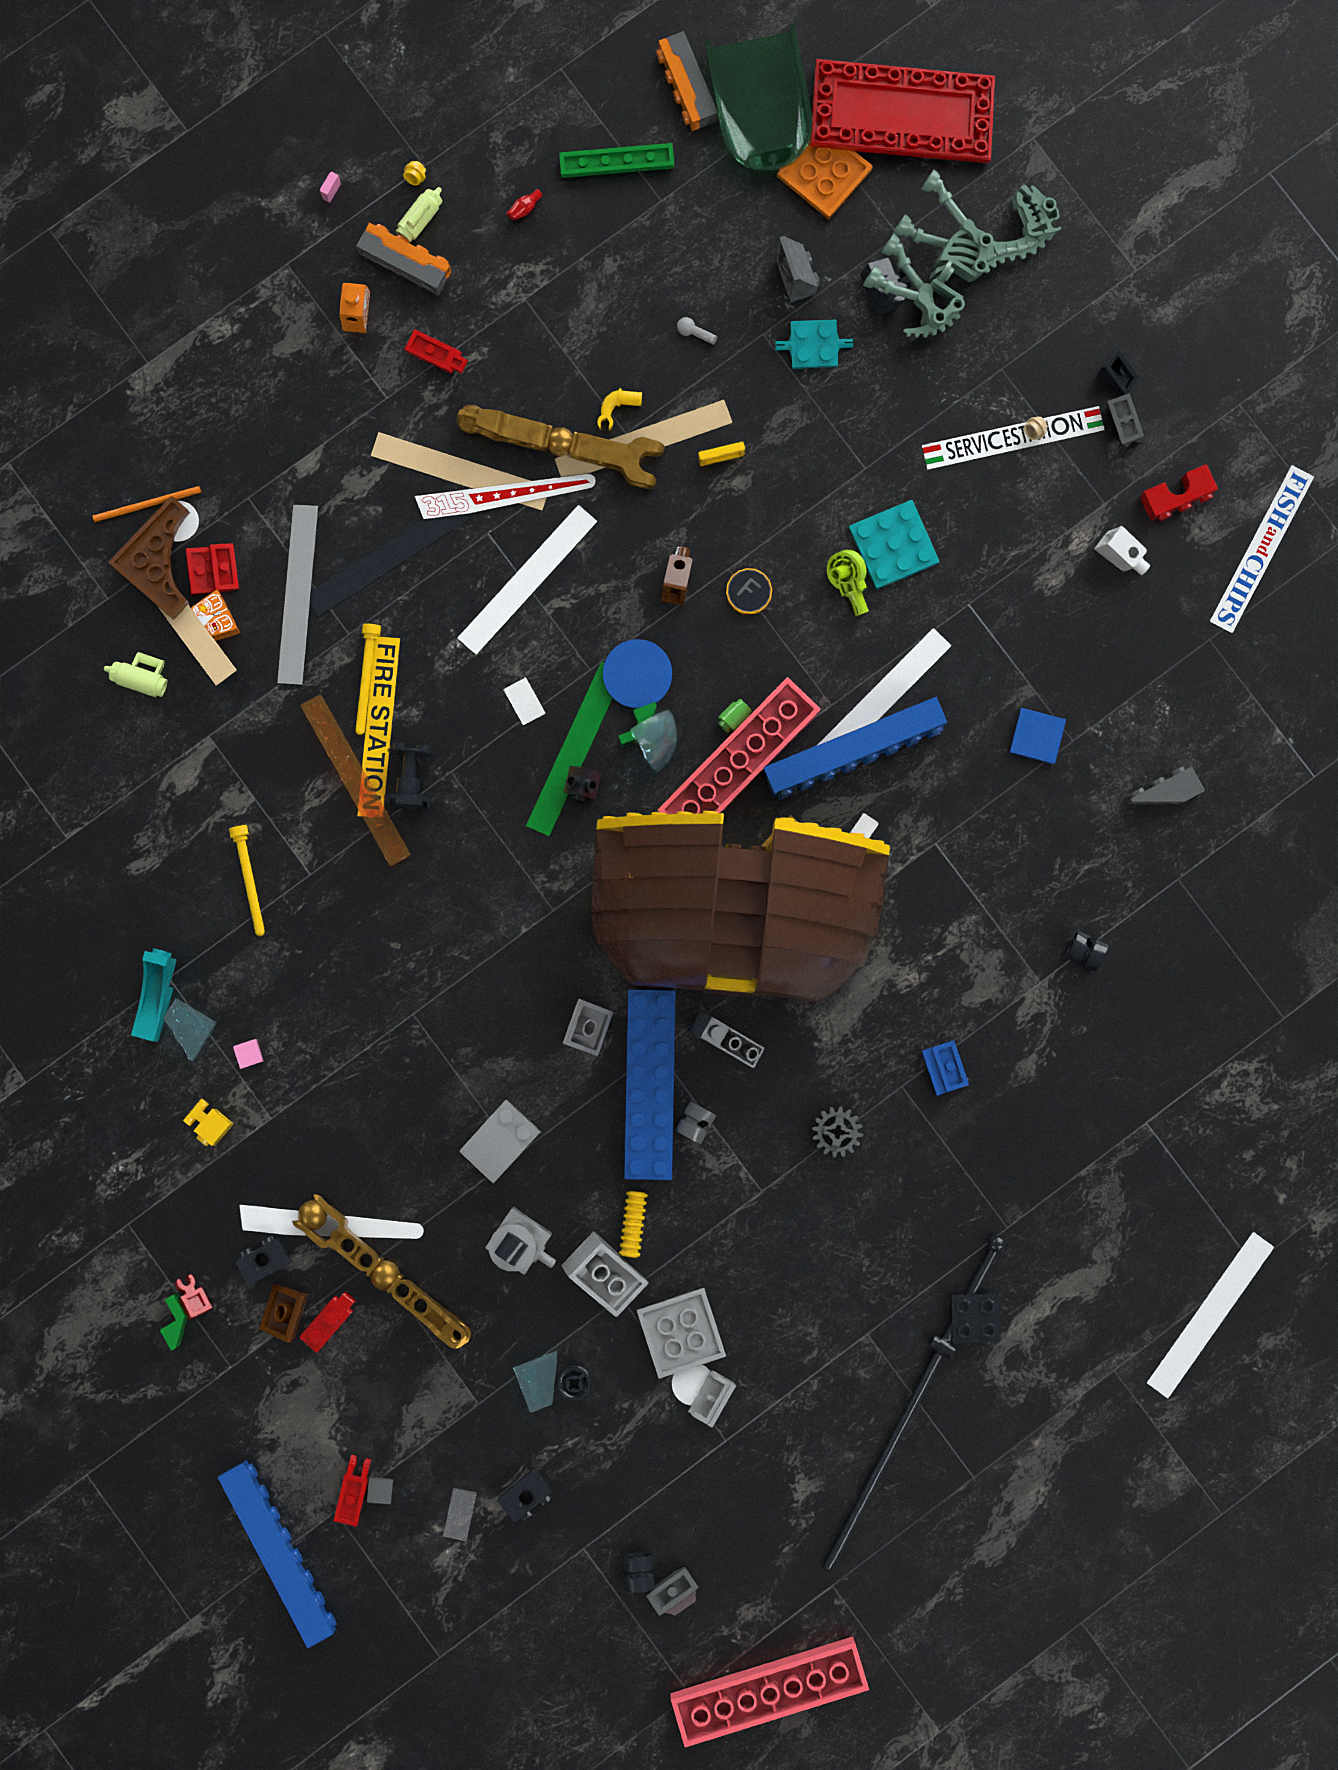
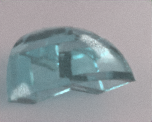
(657, 739)

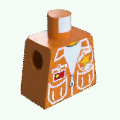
(354, 304)
(216, 616)

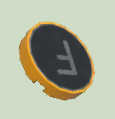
(749, 591)

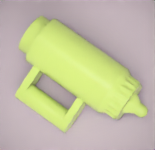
(419, 214)
(138, 678)

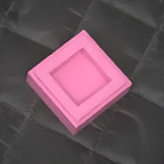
(330, 186)
(248, 1053)

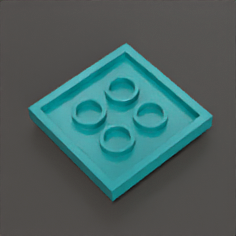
(894, 544)

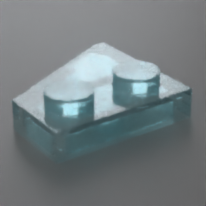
(189, 1027)
(538, 1380)

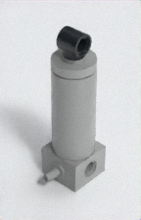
(519, 1243)

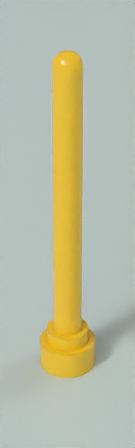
(371, 634)
(239, 836)

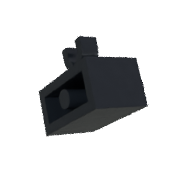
(880, 301)

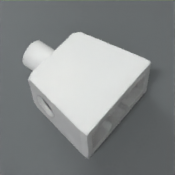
(1123, 550)

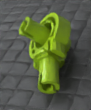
(849, 577)

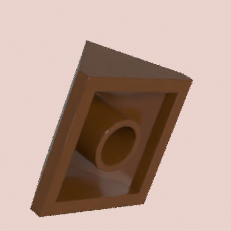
(283, 1312)

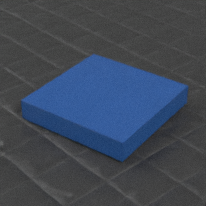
(1037, 736)

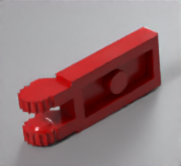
(352, 1493)

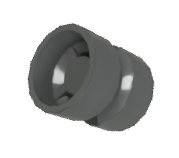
(695, 1122)

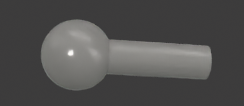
(687, 327)

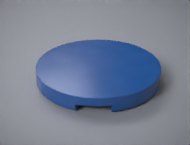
(637, 673)

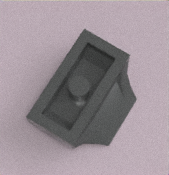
(673, 1593)

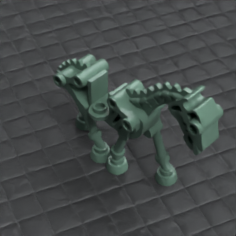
(965, 254)

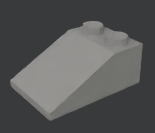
(500, 1141)
(604, 1274)

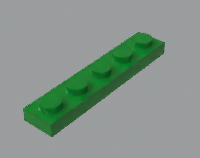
(616, 160)

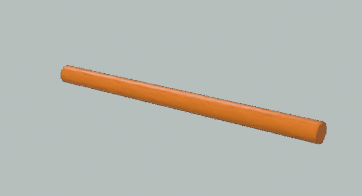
(145, 504)

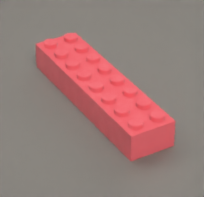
(745, 752)
(769, 1691)

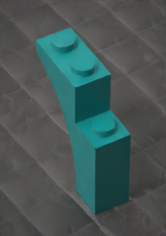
(154, 994)

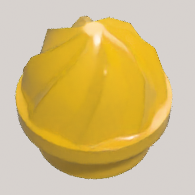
(414, 173)

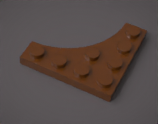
(147, 558)

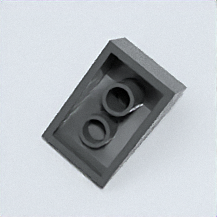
(796, 269)

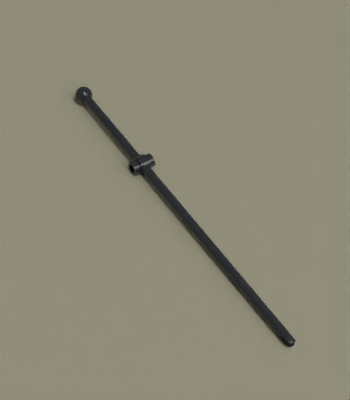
(942, 1348)

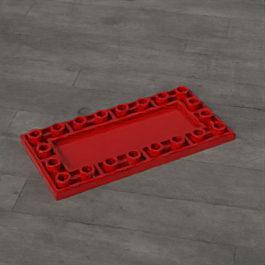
(902, 111)

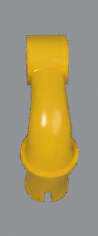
(614, 399)

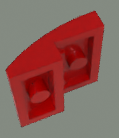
(211, 569)

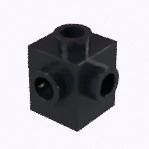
(582, 783)

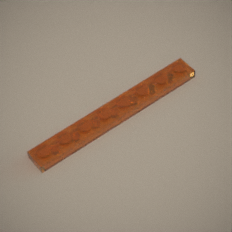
(355, 780)

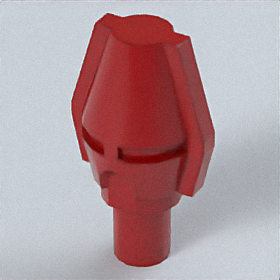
(524, 205)

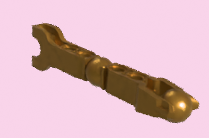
(561, 442)
(383, 1273)

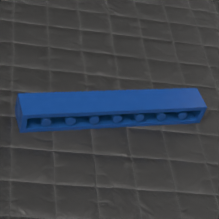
(277, 1553)

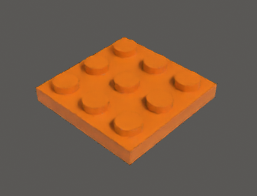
(825, 177)

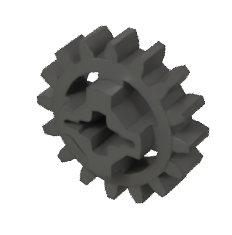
(838, 1120)

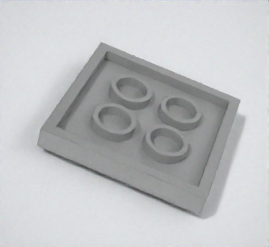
(681, 1332)

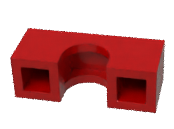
(1161, 502)

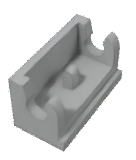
(712, 1398)

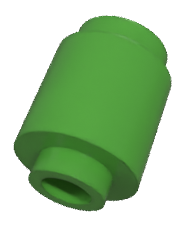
(734, 716)

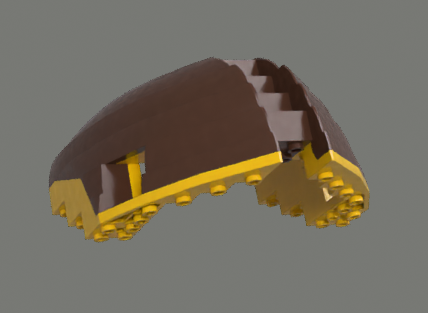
(734, 918)

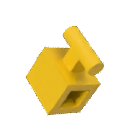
(212, 1125)

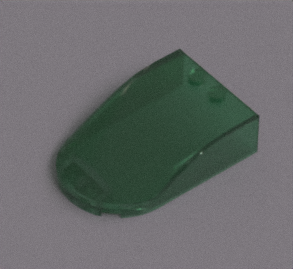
(761, 100)

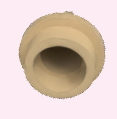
(1035, 428)

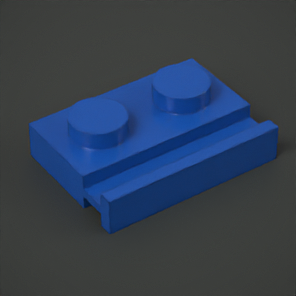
(945, 1067)

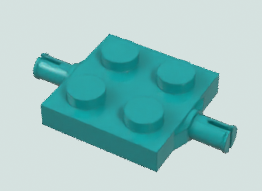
(814, 344)

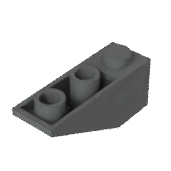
(1174, 790)
(726, 1039)

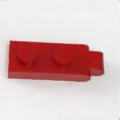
(435, 352)
(328, 1321)

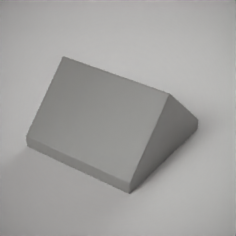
(588, 1027)

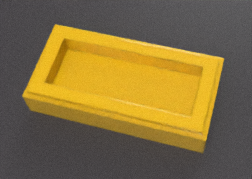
(721, 453)

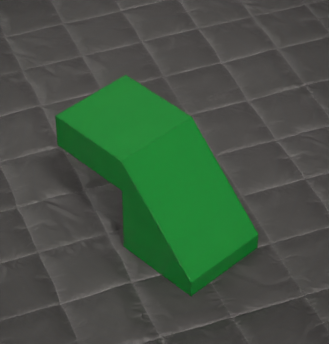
(641, 714)
(174, 1332)

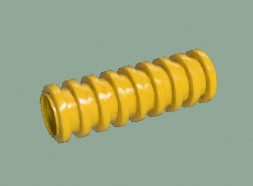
(633, 1224)

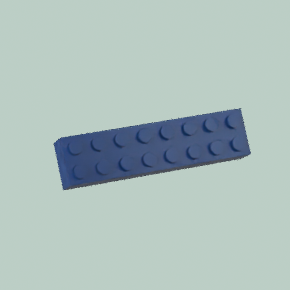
(853, 748)
(650, 1084)

